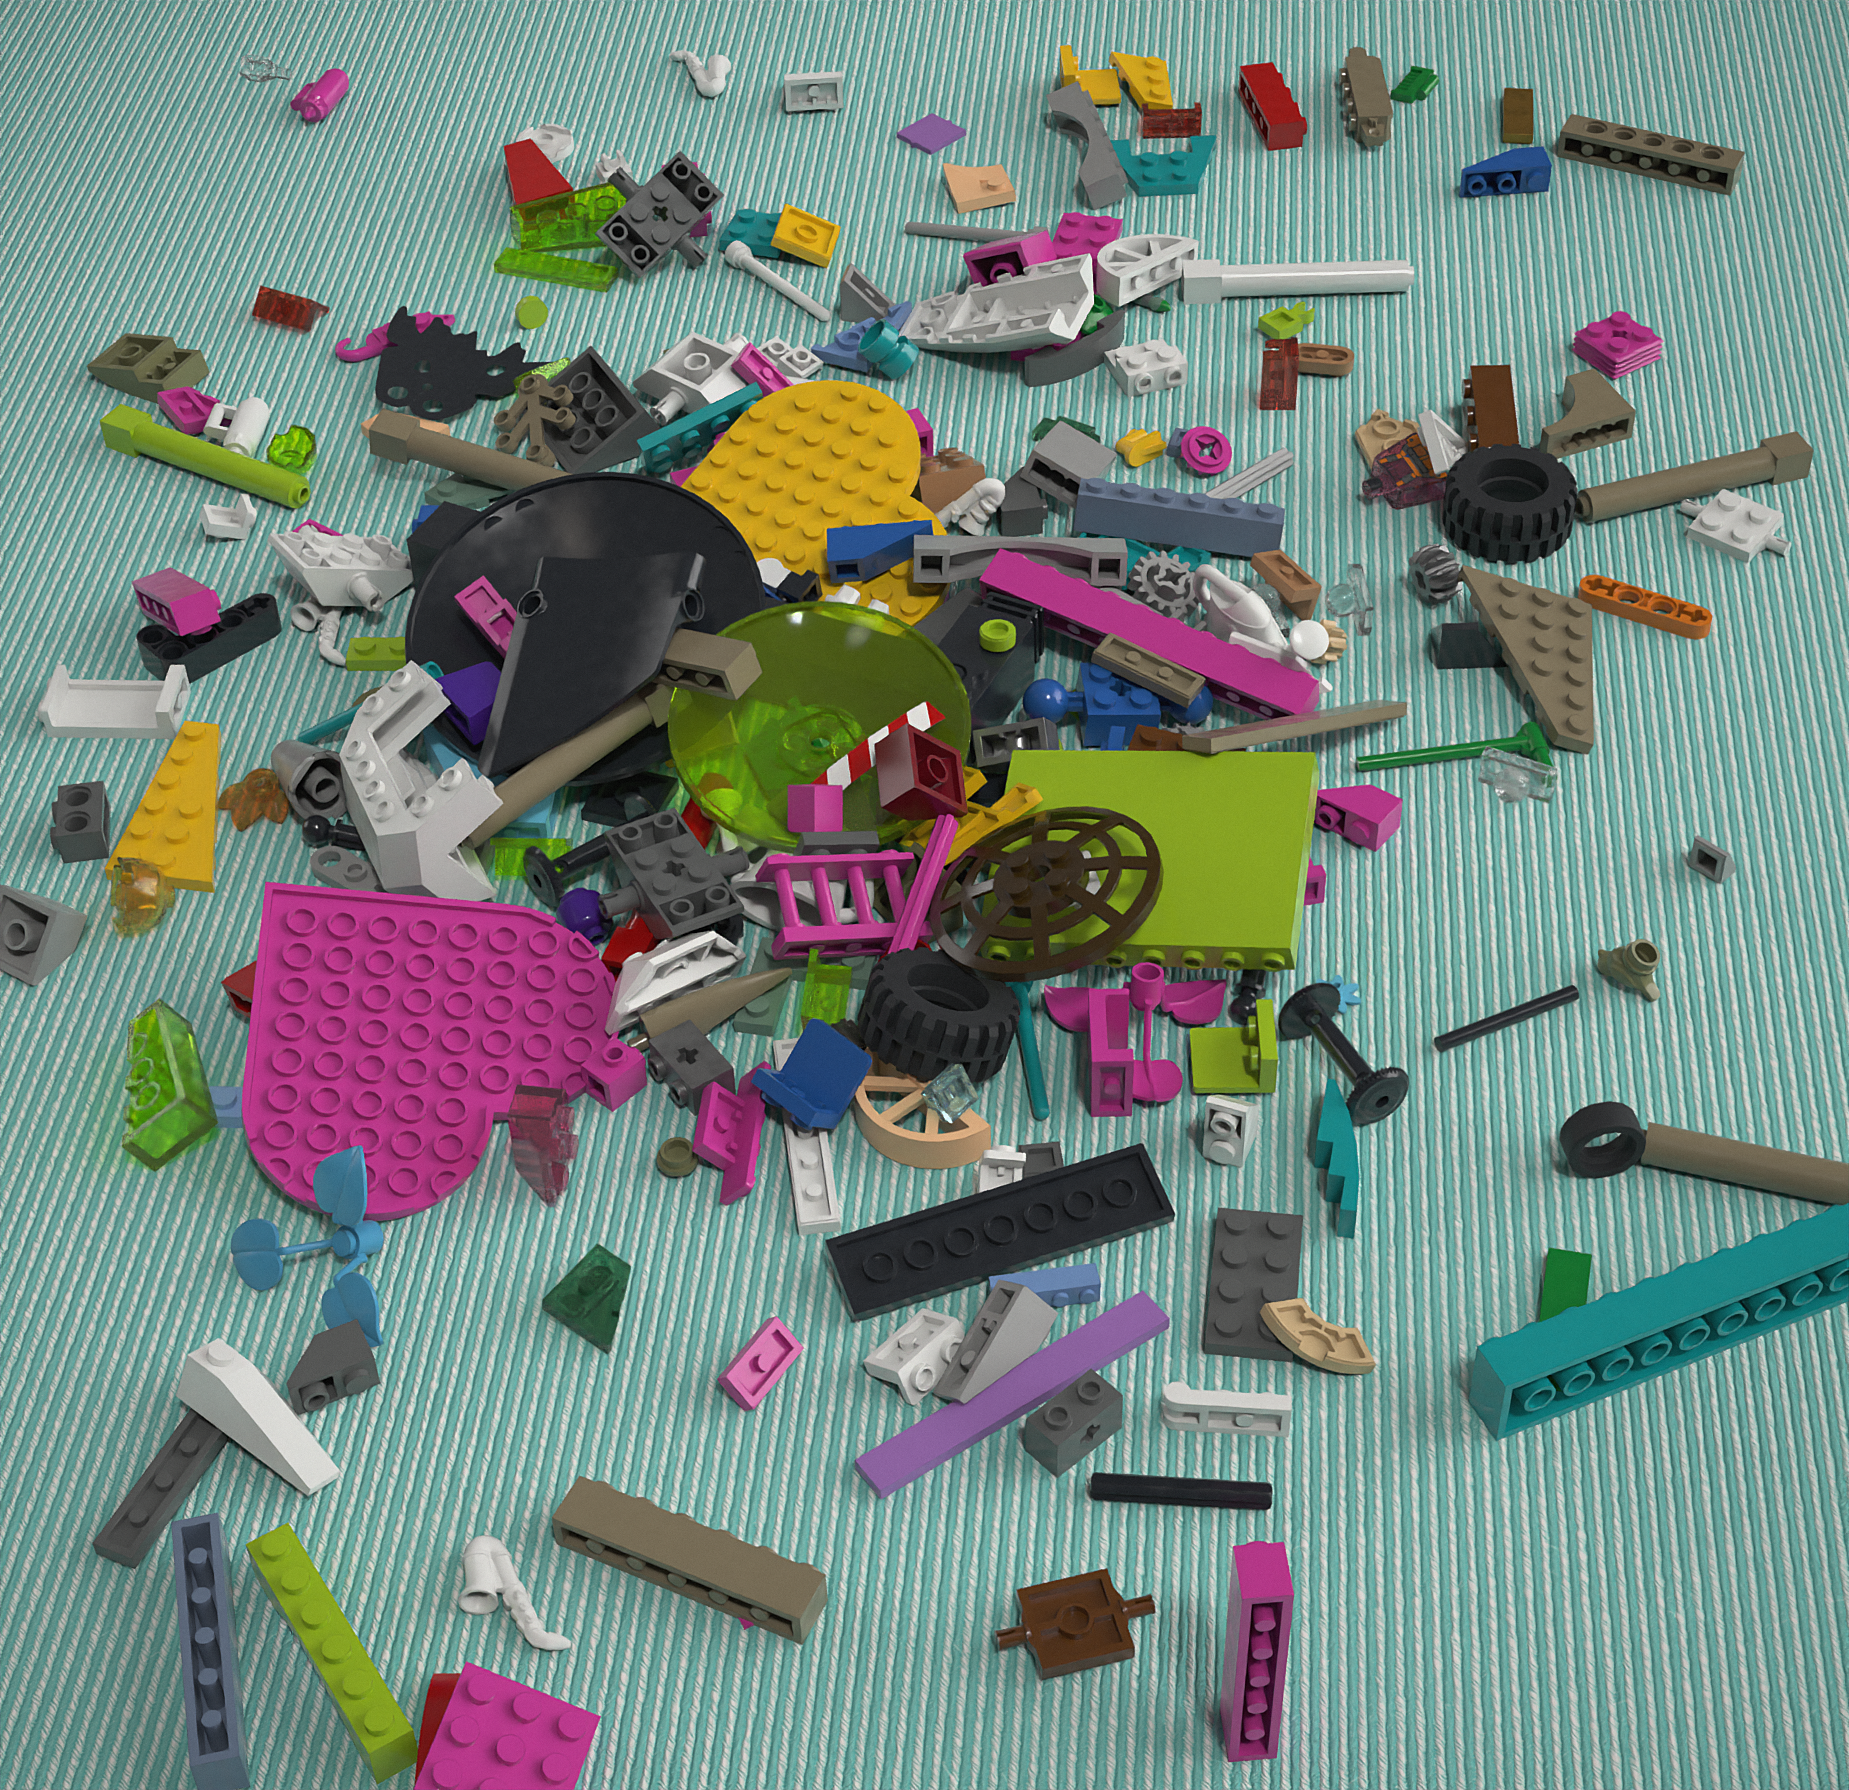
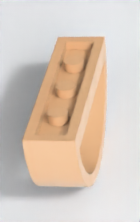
(959, 1145)

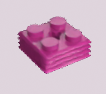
(1617, 345)

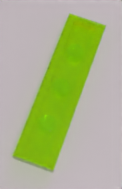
(556, 269)

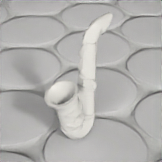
(710, 81)
(976, 504)
(307, 615)
(490, 1572)

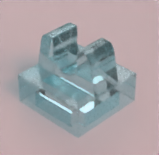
(950, 1093)

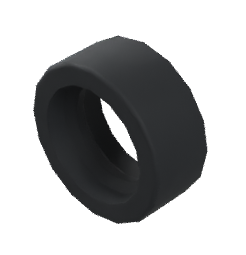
(1594, 1122)

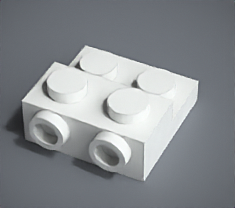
(1147, 367)

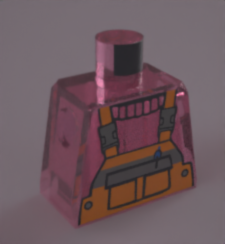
(1405, 475)

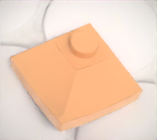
(978, 186)

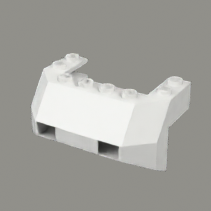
(401, 806)

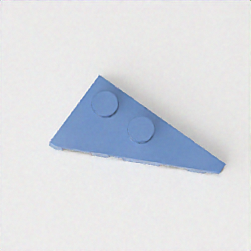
(845, 348)

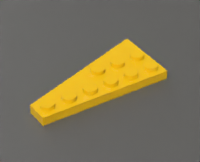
(179, 812)

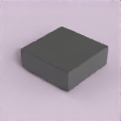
(1041, 1158)

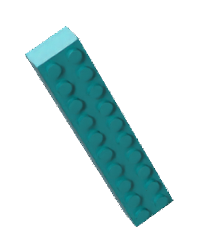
(1662, 1324)

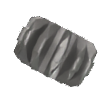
(1435, 573)

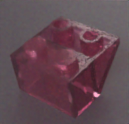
(543, 1139)

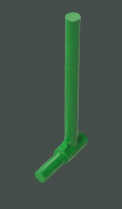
(1527, 740)

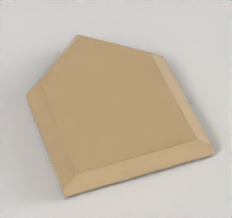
(1382, 433)

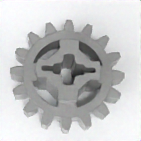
(1165, 584)

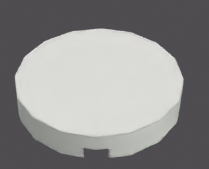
(551, 139)

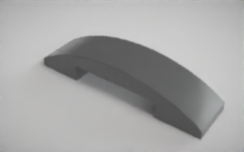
(1055, 366)

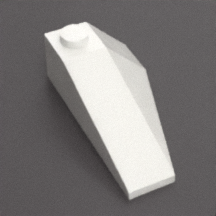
(254, 1414)

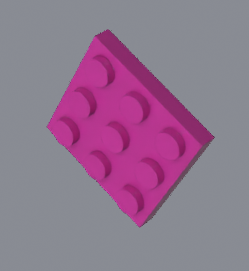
(506, 1738)

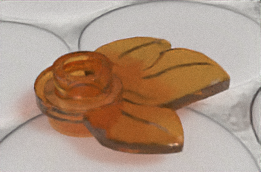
(251, 801)

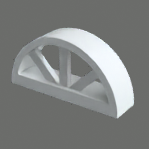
(1140, 265)

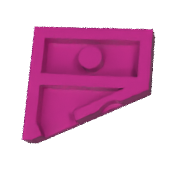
(188, 408)

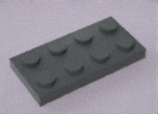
(1252, 1266)

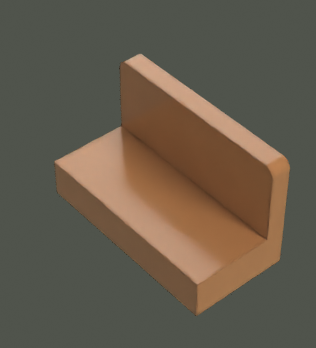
(1294, 585)

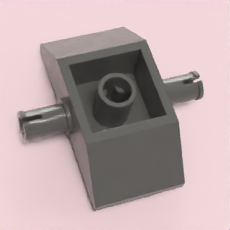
(675, 194)
(670, 876)

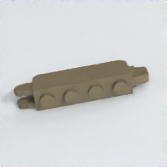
(1366, 97)

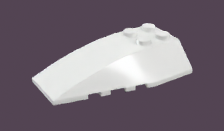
(1010, 315)

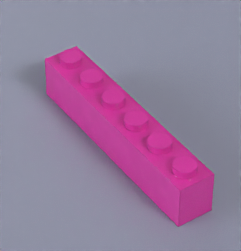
(1256, 1650)

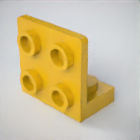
(1100, 83)

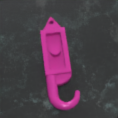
(378, 341)

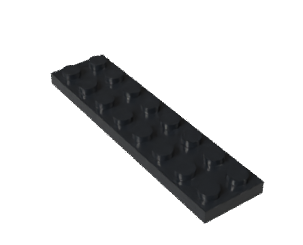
(998, 1231)

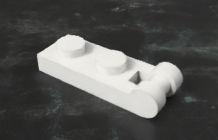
(1226, 1411)

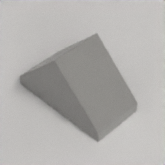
(861, 297)

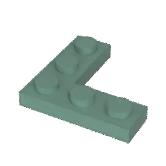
(763, 1012)

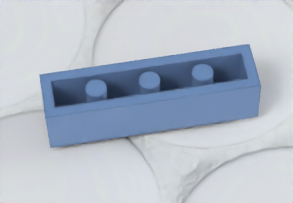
(1058, 1285)

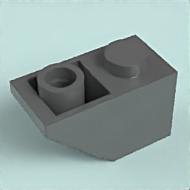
(1021, 508)
(332, 1368)

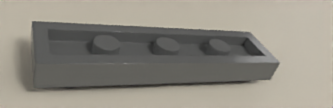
(160, 1490)

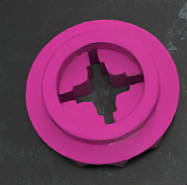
(1200, 439)

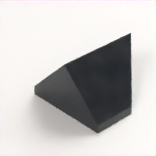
(1463, 647)

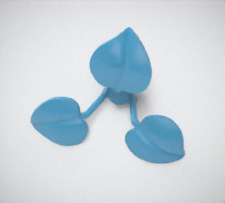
(339, 1190)

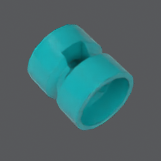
(884, 346)

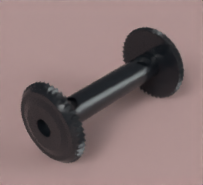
(542, 871)
(1374, 1093)

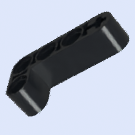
(238, 632)

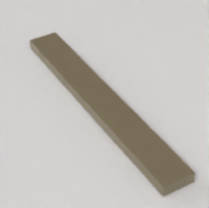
(1293, 726)

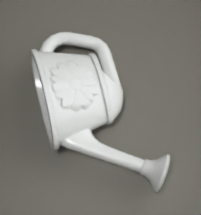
(1241, 610)
(762, 900)

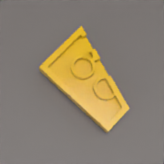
(1146, 77)

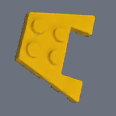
(979, 819)

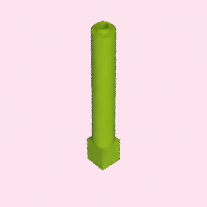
(135, 433)

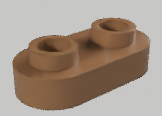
(1325, 359)

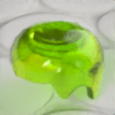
(294, 450)

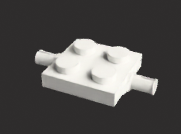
(1735, 526)

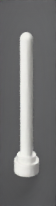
(740, 256)

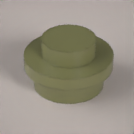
(677, 1157)

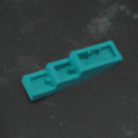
(1338, 1153)

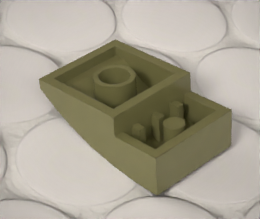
(148, 365)

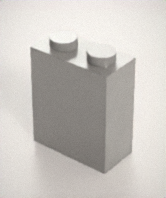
(1063, 460)

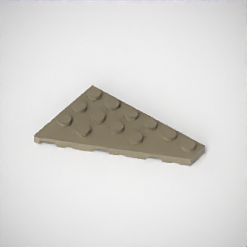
(1546, 647)

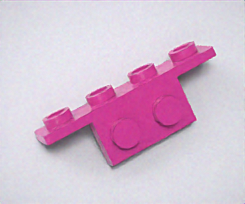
(730, 1133)

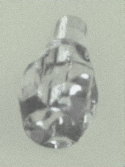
(261, 69)

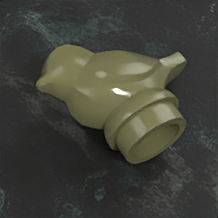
(1632, 966)

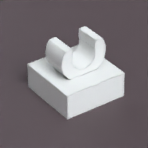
(607, 167)

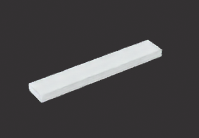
(809, 1166)

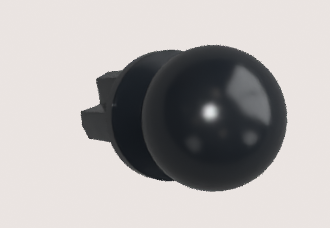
(318, 830)
(1249, 989)

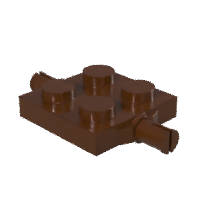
(1075, 1623)

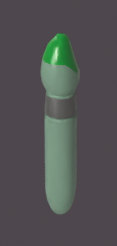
(1155, 303)

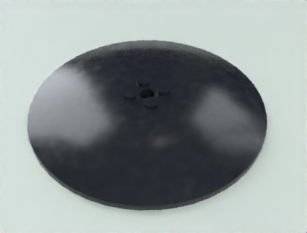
(581, 519)

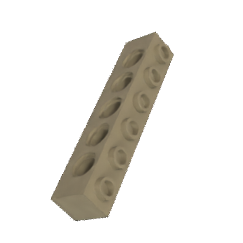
(1650, 154)

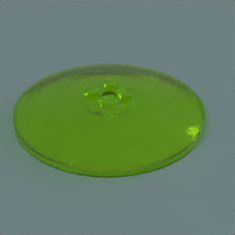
(826, 676)

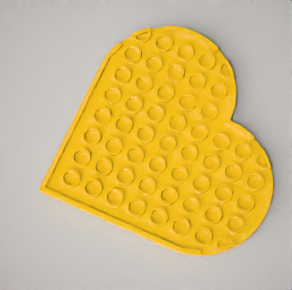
(816, 463)

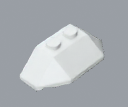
(669, 973)

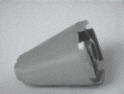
(310, 778)

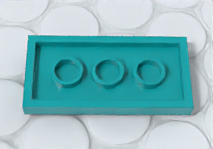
(694, 431)

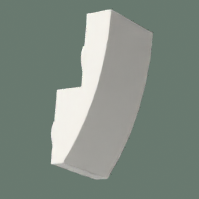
(789, 361)

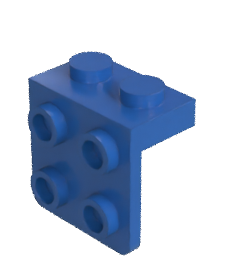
(816, 1077)

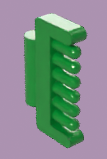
(1415, 85)

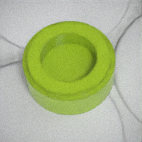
(531, 312)
(997, 635)

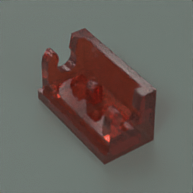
(1171, 122)
(1279, 375)

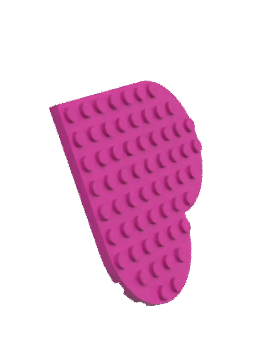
(407, 1034)

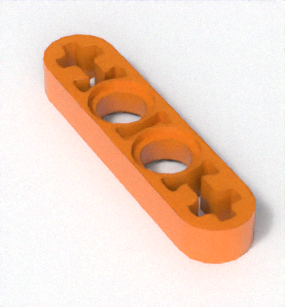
(1693, 620)

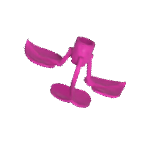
(1189, 1001)

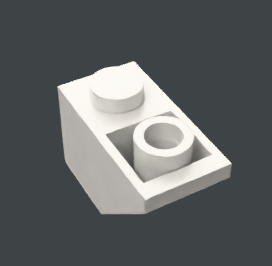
(1229, 1129)

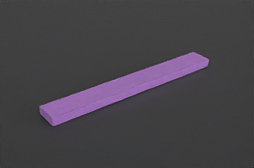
(1012, 1395)

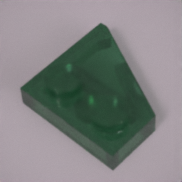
(591, 1297)

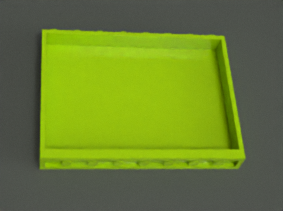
(1229, 844)

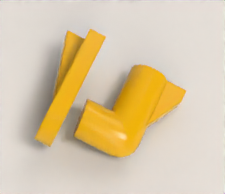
(1140, 446)

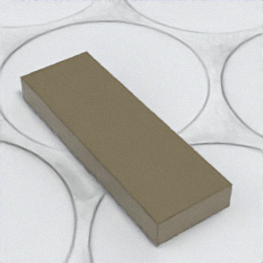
(1148, 670)

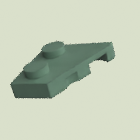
(464, 492)

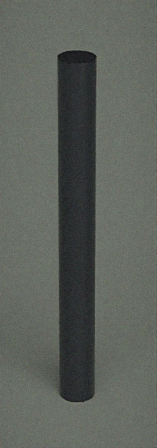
(1506, 1018)

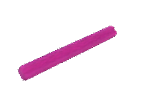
(924, 884)

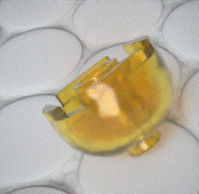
(139, 895)

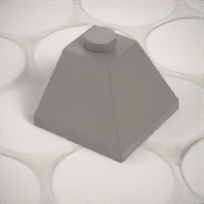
(35, 934)

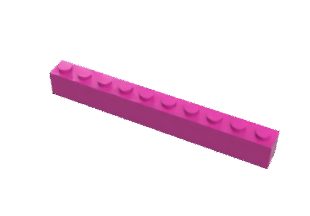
(1090, 614)

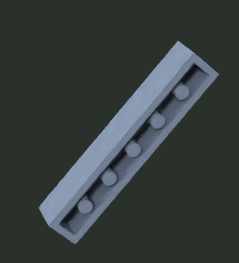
(1177, 518)
(209, 1654)

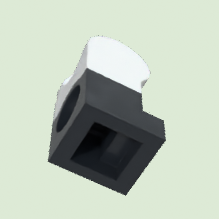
(789, 585)

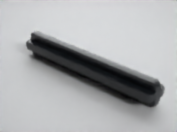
(1181, 1491)

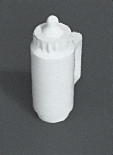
(246, 425)

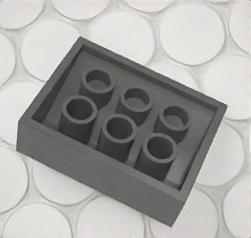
(605, 413)

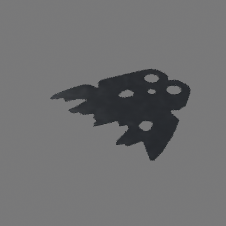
(455, 368)

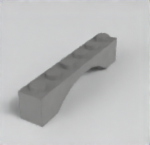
(1101, 169)
(965, 557)

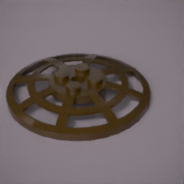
(1063, 884)

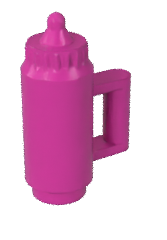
(320, 97)

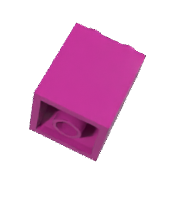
(1007, 256)

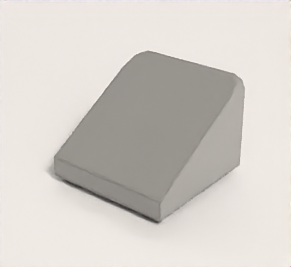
(1711, 860)

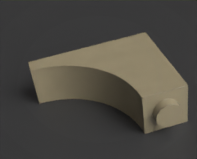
(1594, 418)

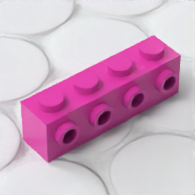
(177, 602)

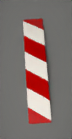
(863, 756)

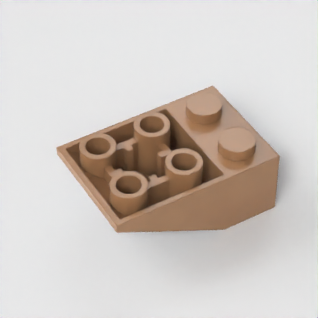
(946, 477)

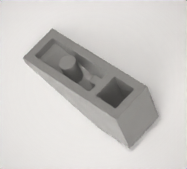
(1000, 1339)

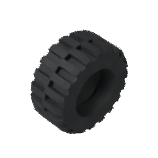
(1509, 503)
(933, 1014)

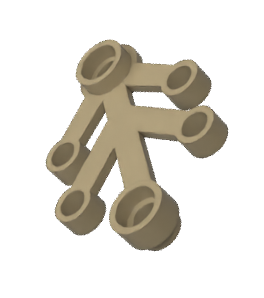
(532, 392)

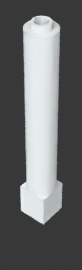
(1209, 281)

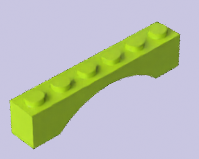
(345, 1668)

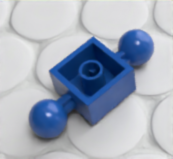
(1108, 701)

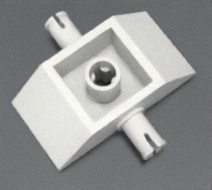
(692, 375)
(345, 567)

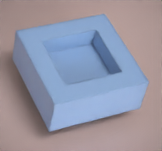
(227, 1105)

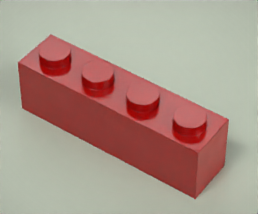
(1271, 106)

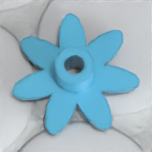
(1346, 993)

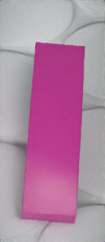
(488, 613)

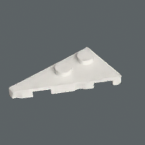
(1441, 440)

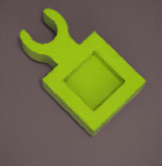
(1285, 323)

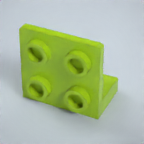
(1236, 1056)

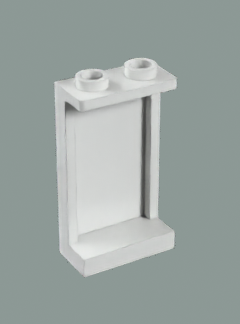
(115, 706)

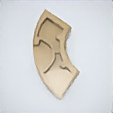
(1317, 1340)

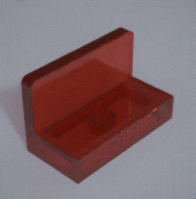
(286, 308)

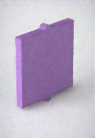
(931, 134)

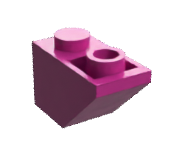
(1359, 814)

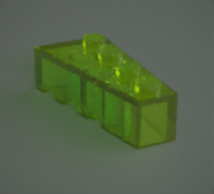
(565, 219)
(166, 1087)

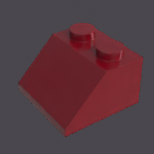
(919, 776)

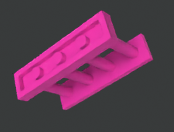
(832, 937)

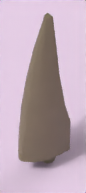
(706, 1006)

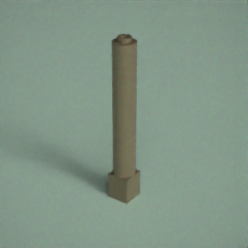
(402, 439)
(1776, 460)
(572, 757)
(1746, 1163)

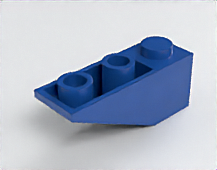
(1508, 173)
(868, 550)

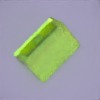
(510, 852)
(826, 991)

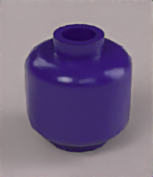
(581, 913)

